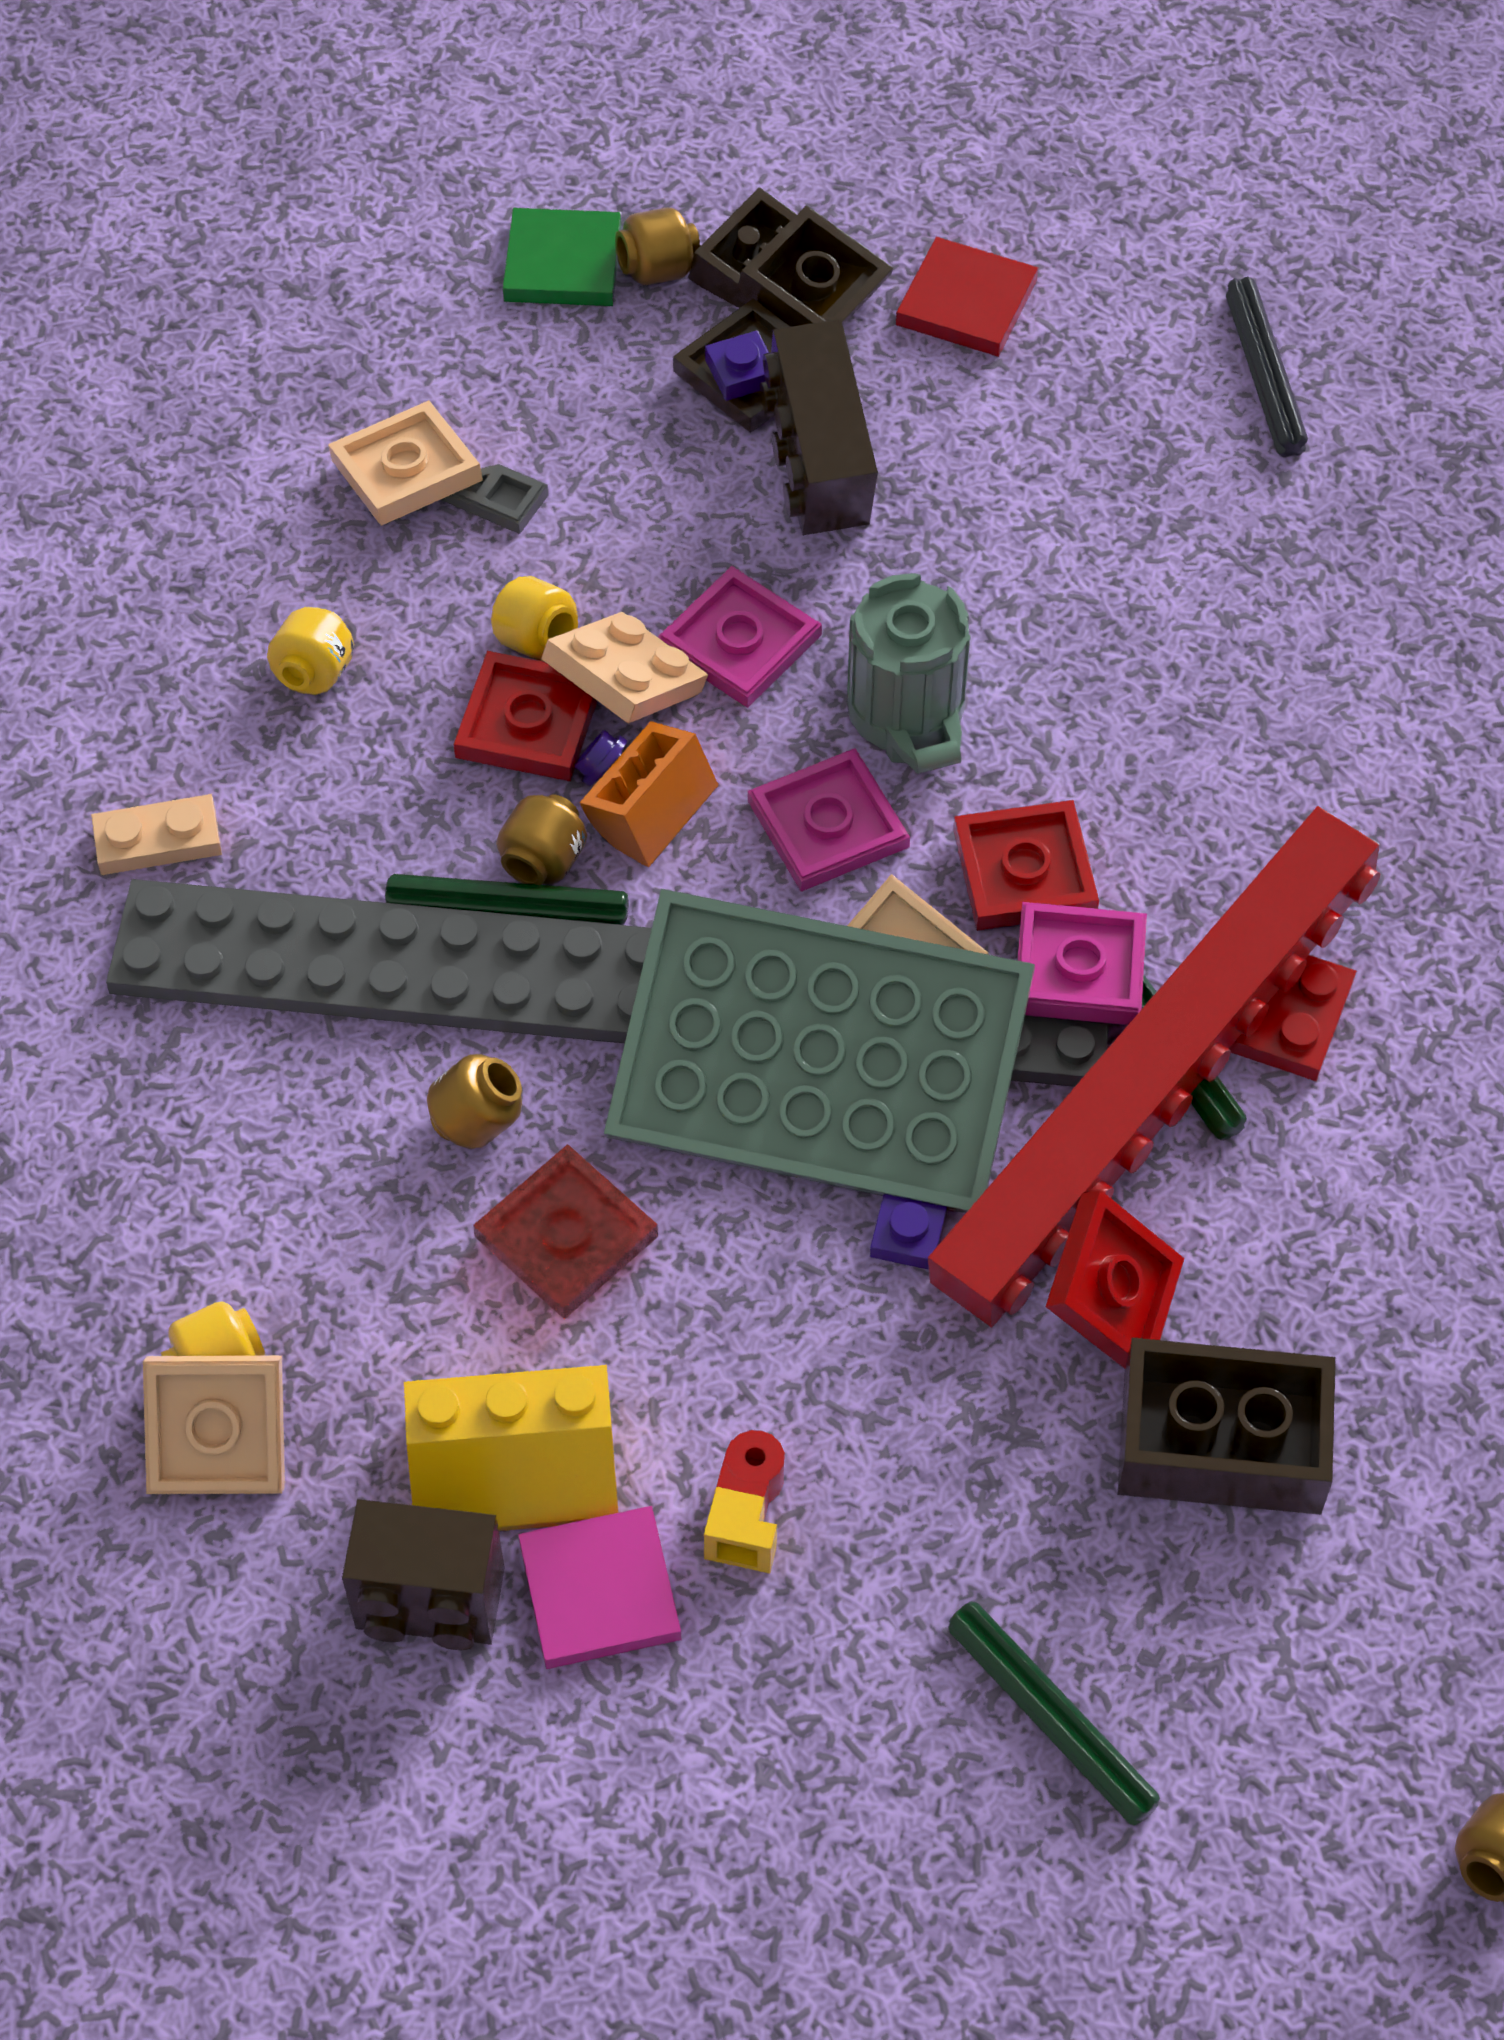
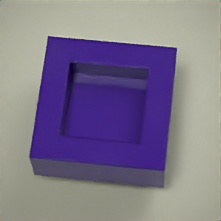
(737, 364)
(907, 1231)

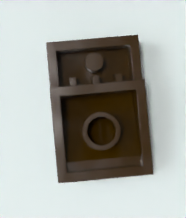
(787, 263)

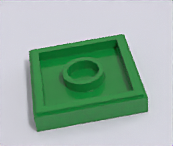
(561, 257)

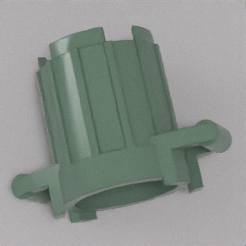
(909, 671)

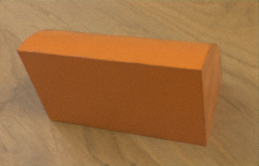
(650, 792)

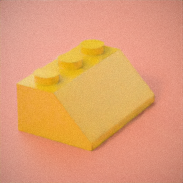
(514, 1445)

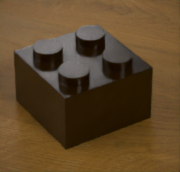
(423, 1573)

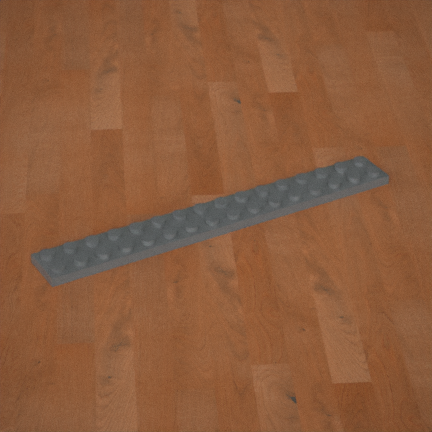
(432, 968)

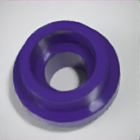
(599, 756)

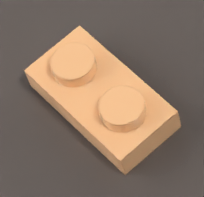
(156, 834)

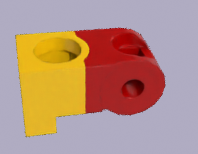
(746, 1485)

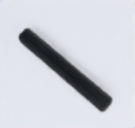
(1266, 367)

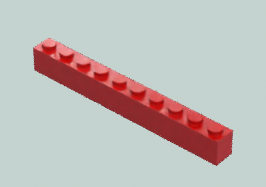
(1155, 1066)

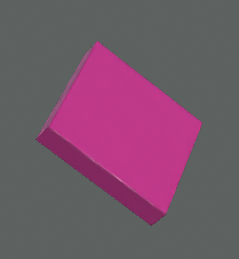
(742, 635)
(828, 819)
(1083, 961)
(599, 1587)

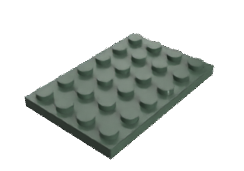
(820, 1051)

